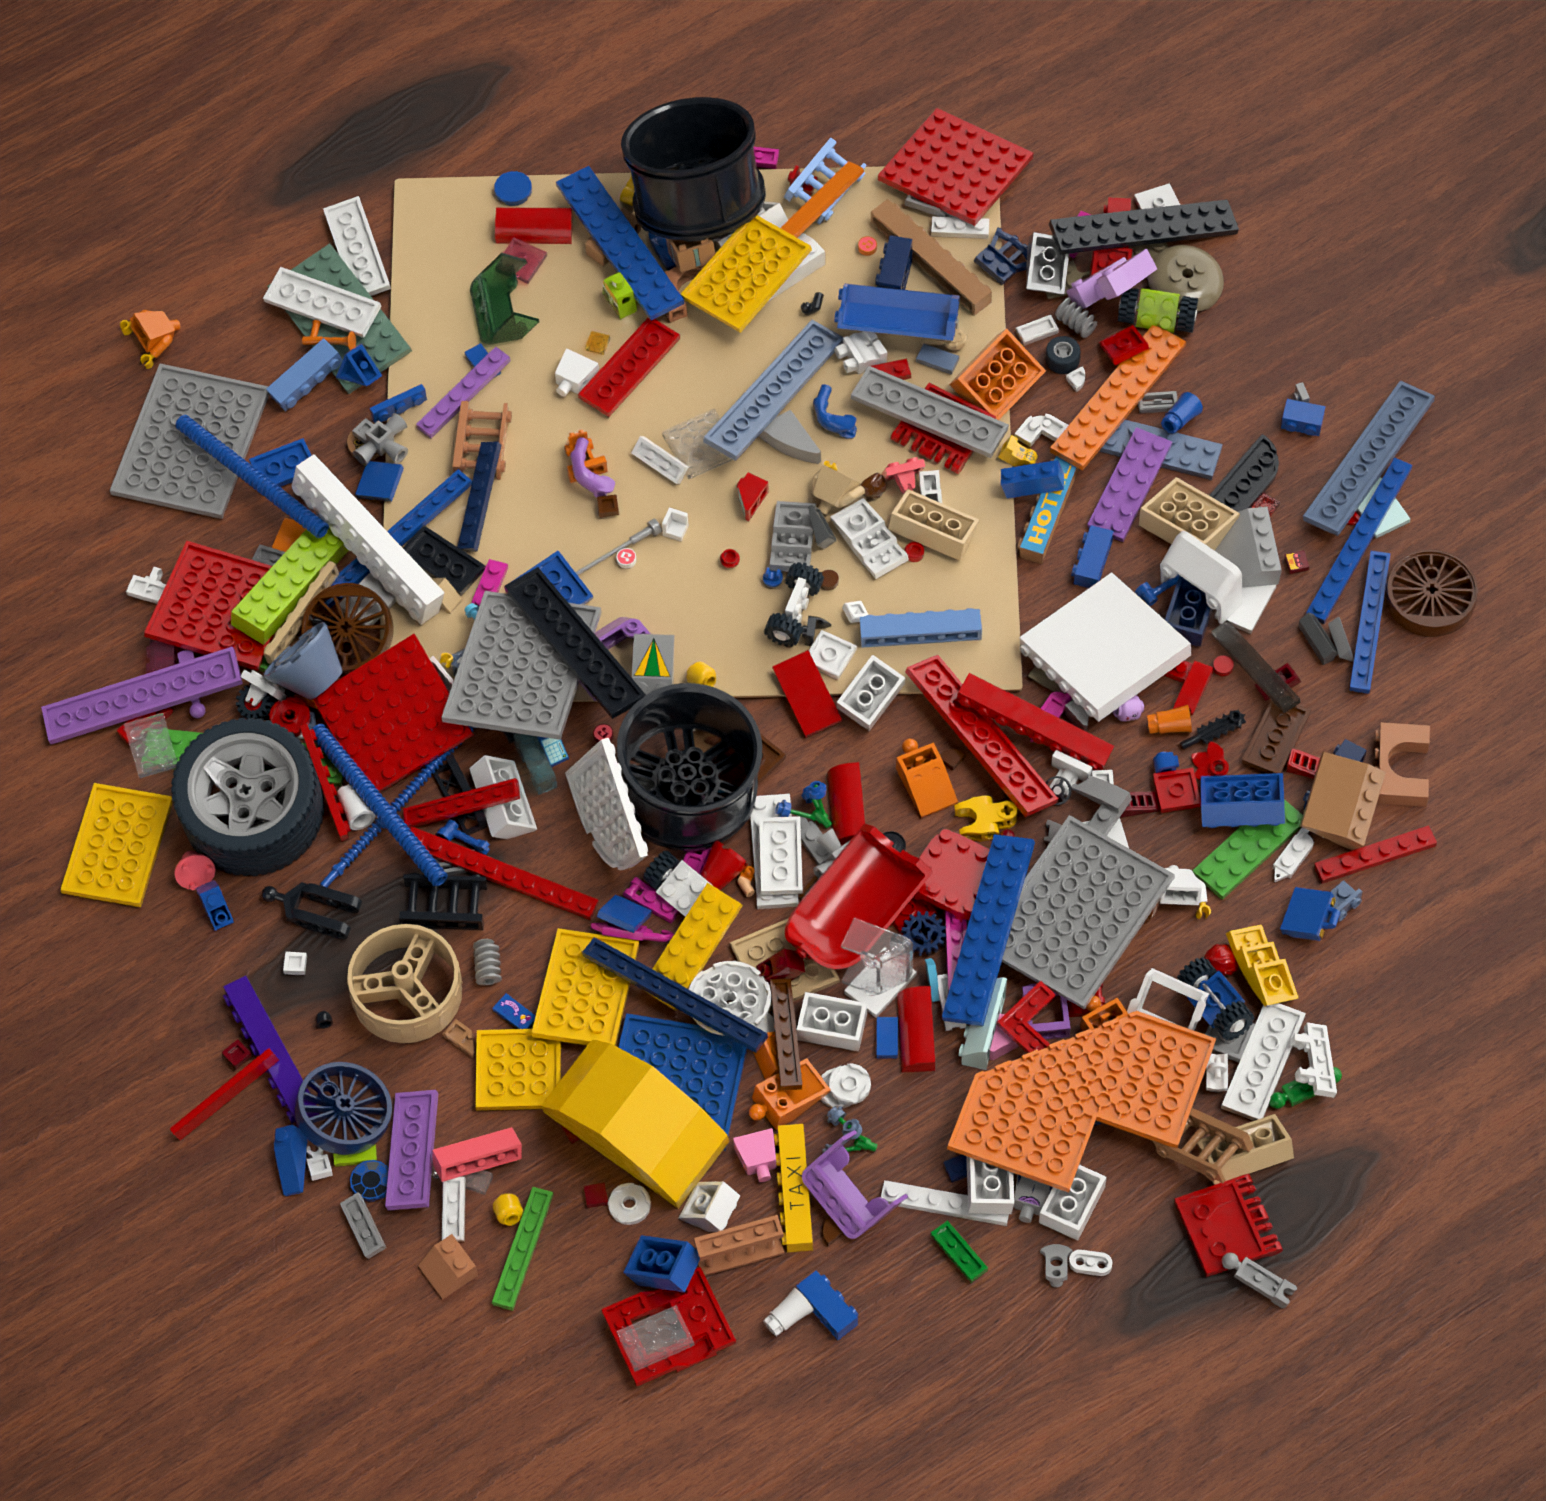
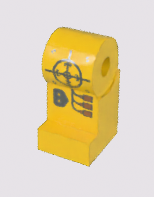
(1016, 454)

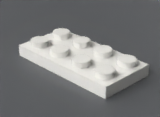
(780, 855)

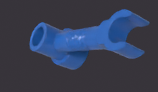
(1149, 594)
(450, 831)

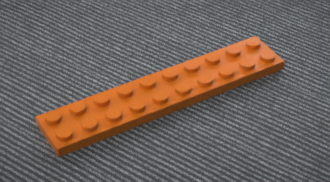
(1117, 398)

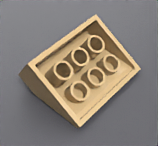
(1187, 509)

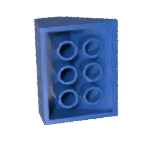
(1242, 800)

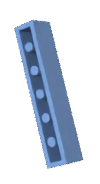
(920, 628)

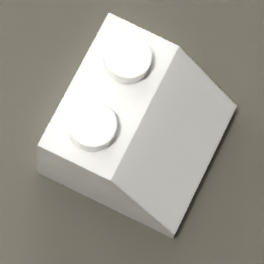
(710, 1206)

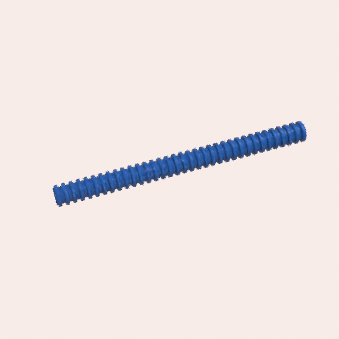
(252, 476)
(379, 806)

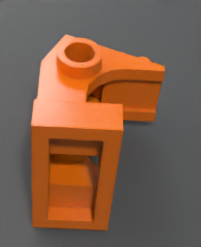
(596, 465)

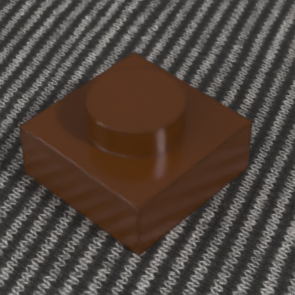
(608, 505)

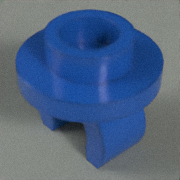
(772, 578)

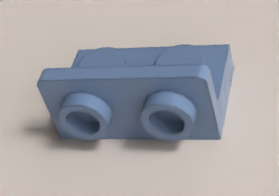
(1346, 899)

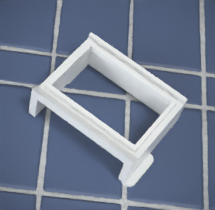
(1174, 984)

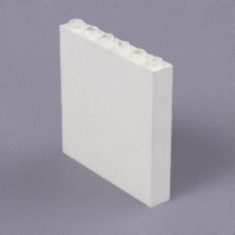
(1104, 647)

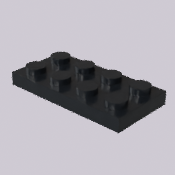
(443, 559)

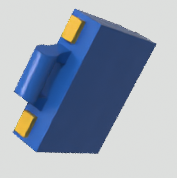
(1309, 914)

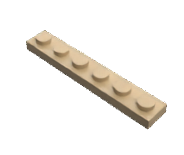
(294, 620)

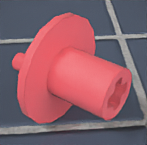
(194, 870)

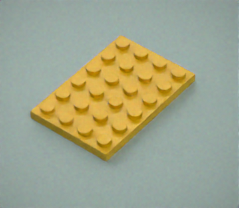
(746, 272)
(117, 845)
(578, 995)

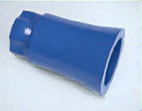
(1182, 412)

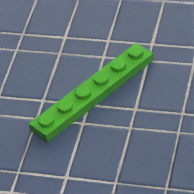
(522, 1248)

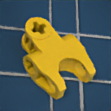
(988, 817)

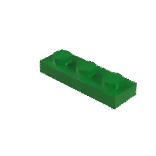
(959, 1251)

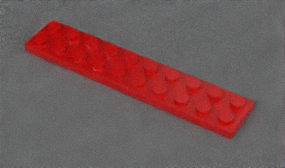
(982, 737)

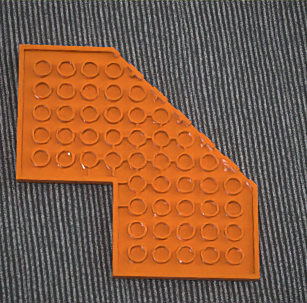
(1042, 1107)

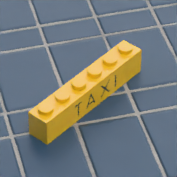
(795, 1193)

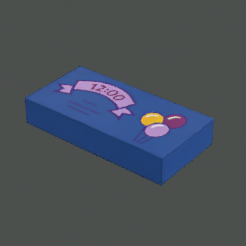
(514, 1013)

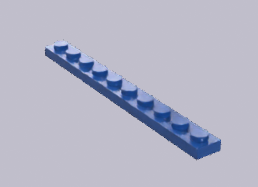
(410, 524)
(1359, 539)

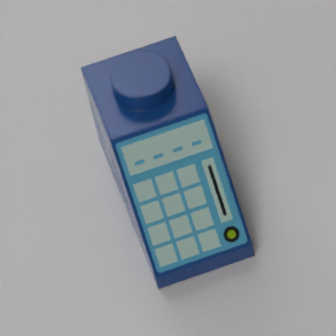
(553, 750)

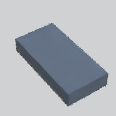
(937, 359)

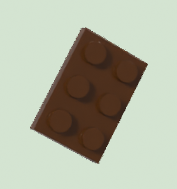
(771, 758)

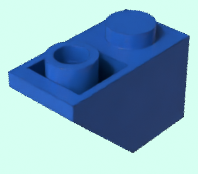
(214, 904)

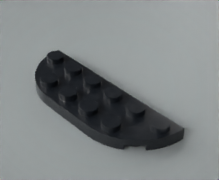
(1249, 476)

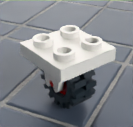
(259, 696)

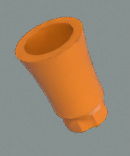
(1170, 721)

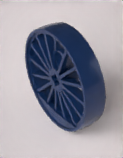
(343, 1108)

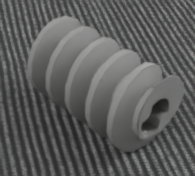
(1076, 319)
(486, 962)

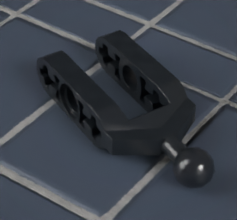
(318, 894)

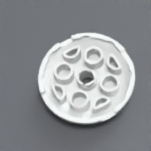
(737, 983)

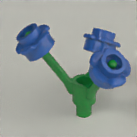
(811, 793)

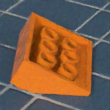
(998, 375)

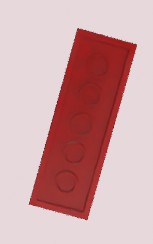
(629, 366)

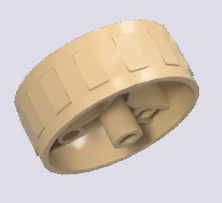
(420, 942)

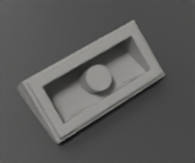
(1340, 639)

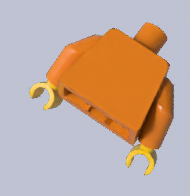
(152, 331)

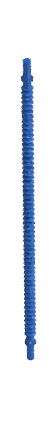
(338, 869)

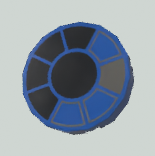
(370, 1180)

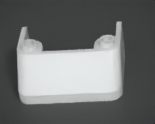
(1206, 571)

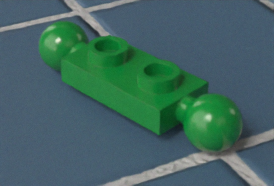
(1297, 1092)

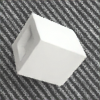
(675, 524)

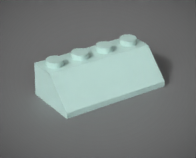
(979, 1038)

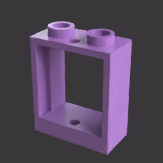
(1053, 1029)

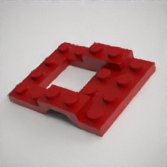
(700, 1313)

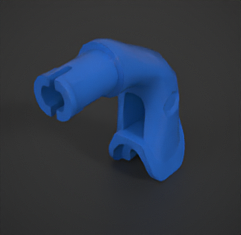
(838, 424)

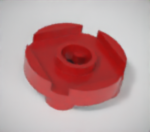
(286, 707)

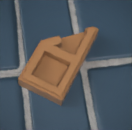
(461, 1037)

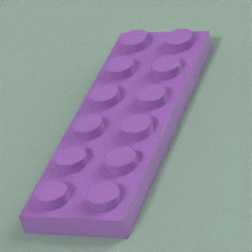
(1130, 483)
(411, 1150)

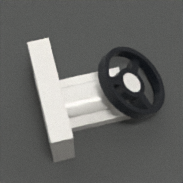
(1069, 772)

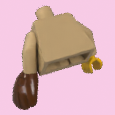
(841, 490)

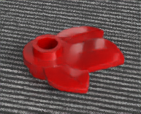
(1208, 761)

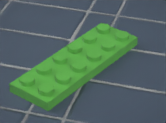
(1245, 853)

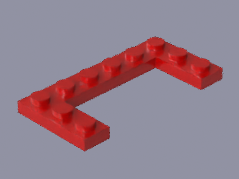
(1016, 1020)

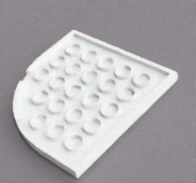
(606, 808)

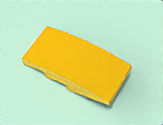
(1261, 965)

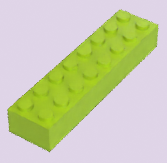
(284, 584)

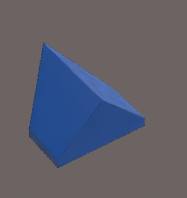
(358, 367)

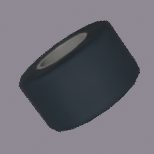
(1062, 355)

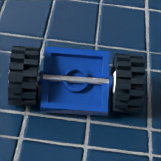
(1224, 1005)

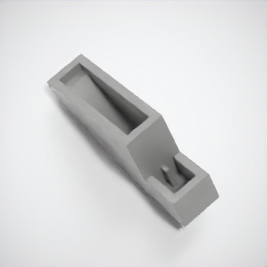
(790, 438)

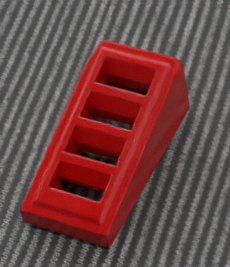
(1303, 757)

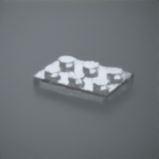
(151, 745)
(655, 1338)

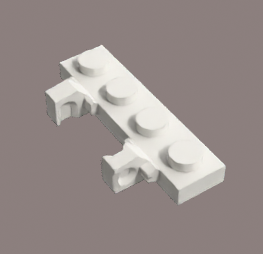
(147, 588)
(1321, 1071)

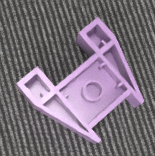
(1112, 280)

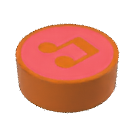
(867, 245)

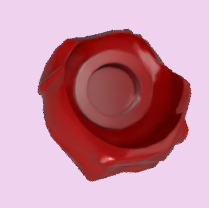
(1222, 959)

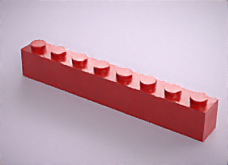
(1033, 722)

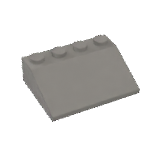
(1252, 548)

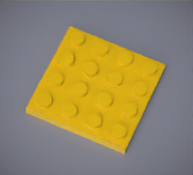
(515, 1069)

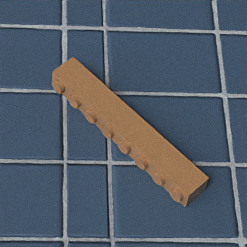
(933, 258)

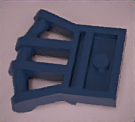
(996, 263)

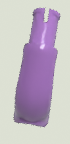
(594, 483)

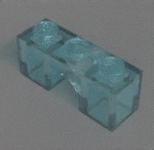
(536, 761)

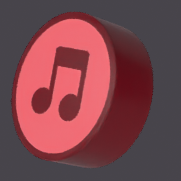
(603, 731)

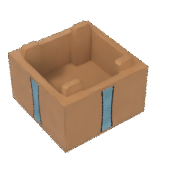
(690, 254)

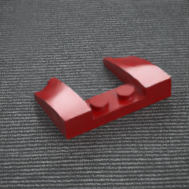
(1195, 680)

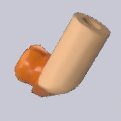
(745, 879)

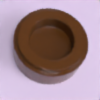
(830, 580)

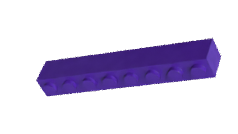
(263, 1036)

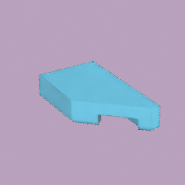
(932, 979)

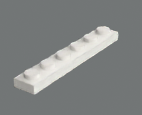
(937, 1202)

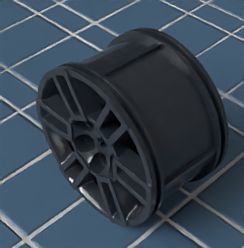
(693, 168)
(694, 818)

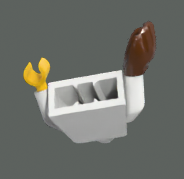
(1184, 890)

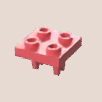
(904, 473)

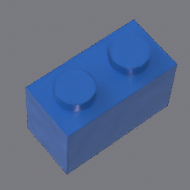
(1303, 417)

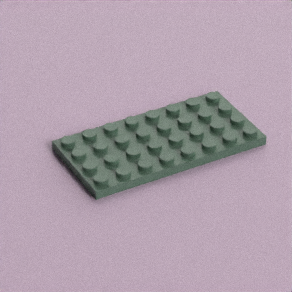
(382, 340)

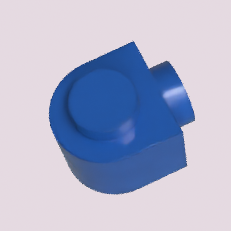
(1165, 762)

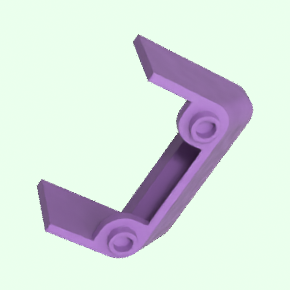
(617, 632)
(839, 1194)

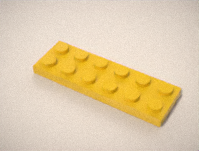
(697, 937)

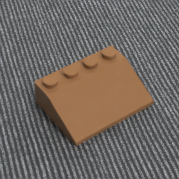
(1342, 800)

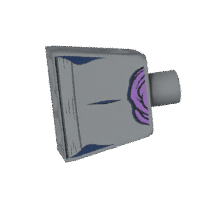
(1030, 1197)

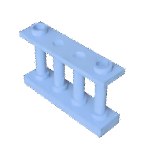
(807, 178)

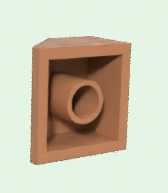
(448, 1267)

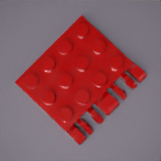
(933, 442)
(1222, 1223)

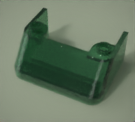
(493, 304)

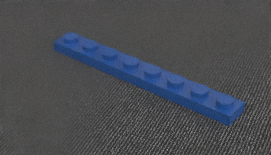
(1370, 622)

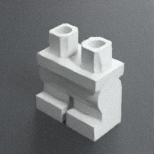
(862, 351)

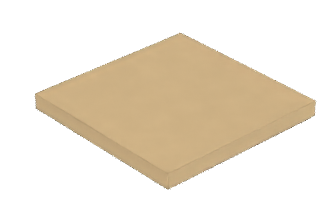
(770, 940)

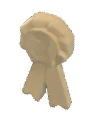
(959, 341)

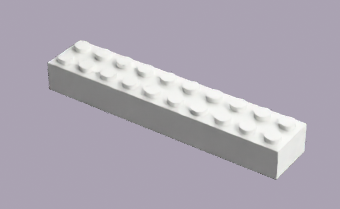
(367, 540)

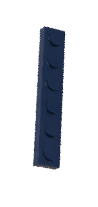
(479, 496)

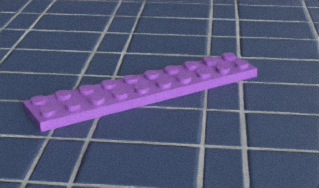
(141, 695)

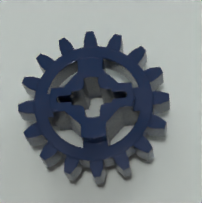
(930, 927)

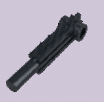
(1215, 729)

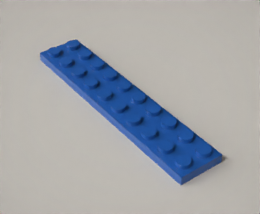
(620, 242)
(988, 930)

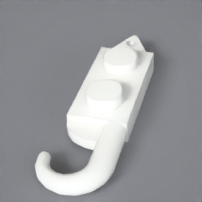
(1293, 855)

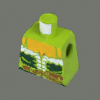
(615, 290)

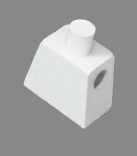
(574, 372)

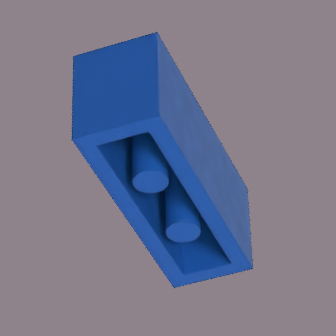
(1032, 479)
(1092, 556)
(828, 1305)

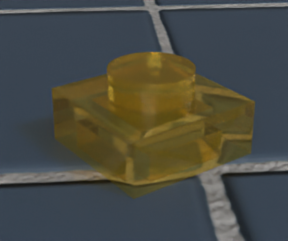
(597, 342)

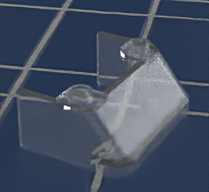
(884, 958)

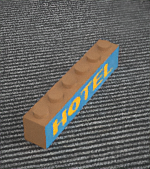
(1046, 517)

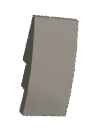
(791, 535)

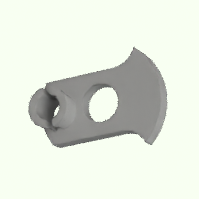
(1056, 1274)

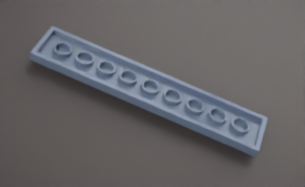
(773, 390)
(1368, 458)

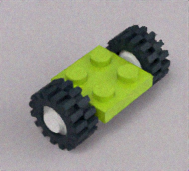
(1158, 309)

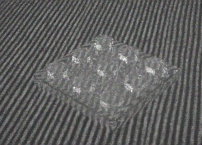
(688, 445)

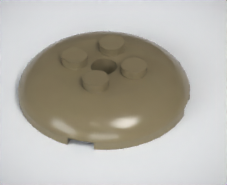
(1203, 271)

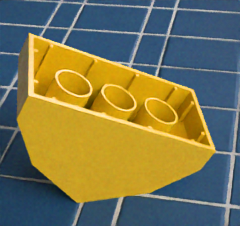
(637, 1120)

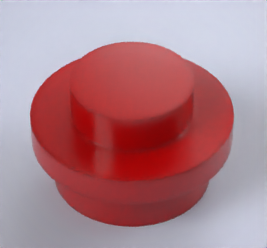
(729, 558)

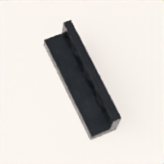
(462, 784)

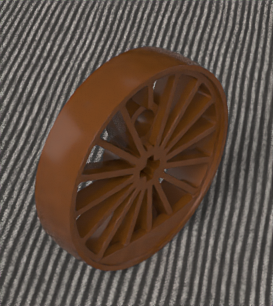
(351, 590)
(1441, 593)

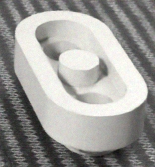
(1090, 1260)

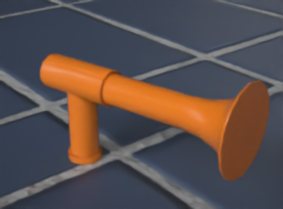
(314, 339)

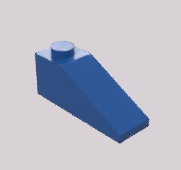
(290, 1154)

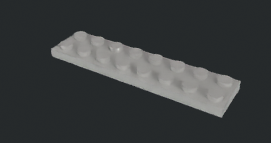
(929, 411)

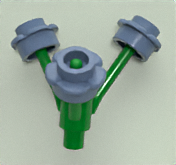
(837, 1116)

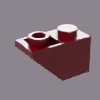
(782, 965)

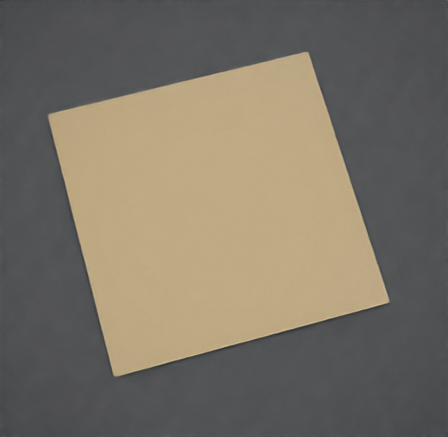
(680, 586)

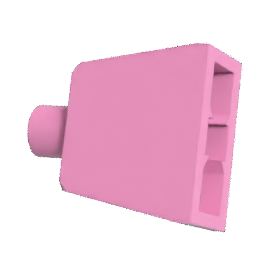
(757, 1153)

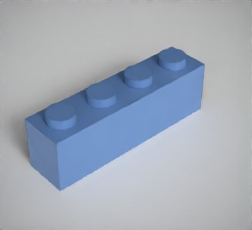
(304, 375)

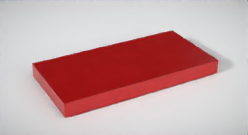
(807, 693)

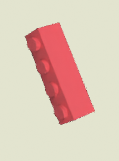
(477, 1154)

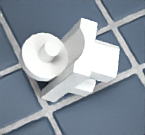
(1217, 1073)

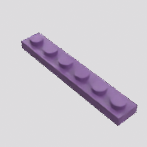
(463, 391)

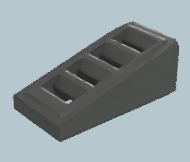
(822, 531)

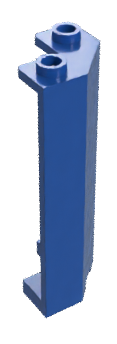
(897, 311)

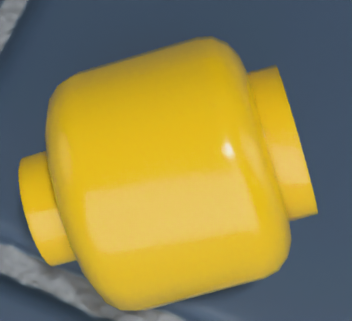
(701, 674)
(508, 1209)

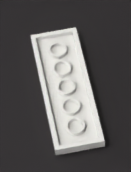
(356, 244)
(322, 302)
(765, 808)
(1263, 1061)

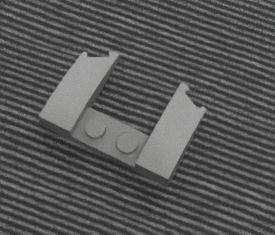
(1109, 796)

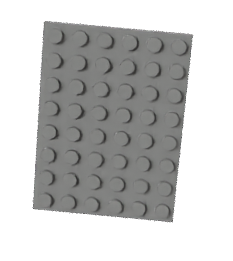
(170, 468)
(512, 674)
(1081, 910)

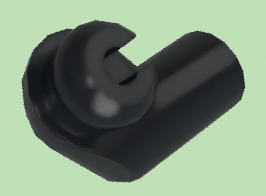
(810, 308)

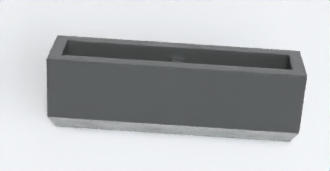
(1317, 638)

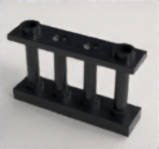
(451, 919)

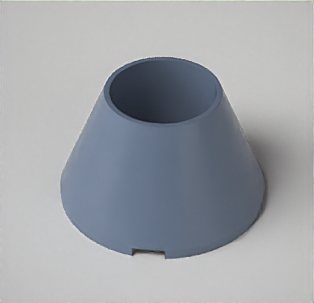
(307, 665)

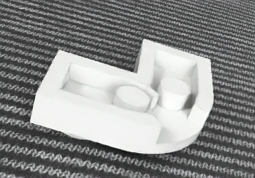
(1038, 425)

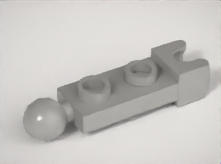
(1260, 1279)

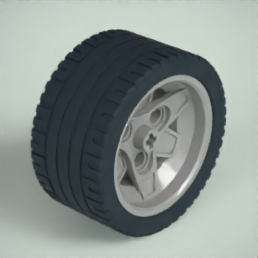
(213, 761)

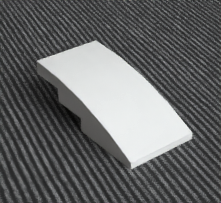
(869, 538)

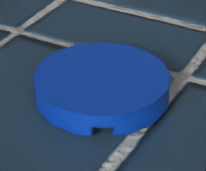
(513, 188)

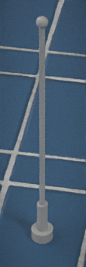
(653, 528)

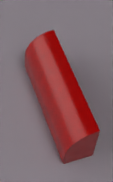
(534, 225)
(846, 800)
(916, 1029)

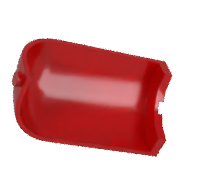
(862, 883)

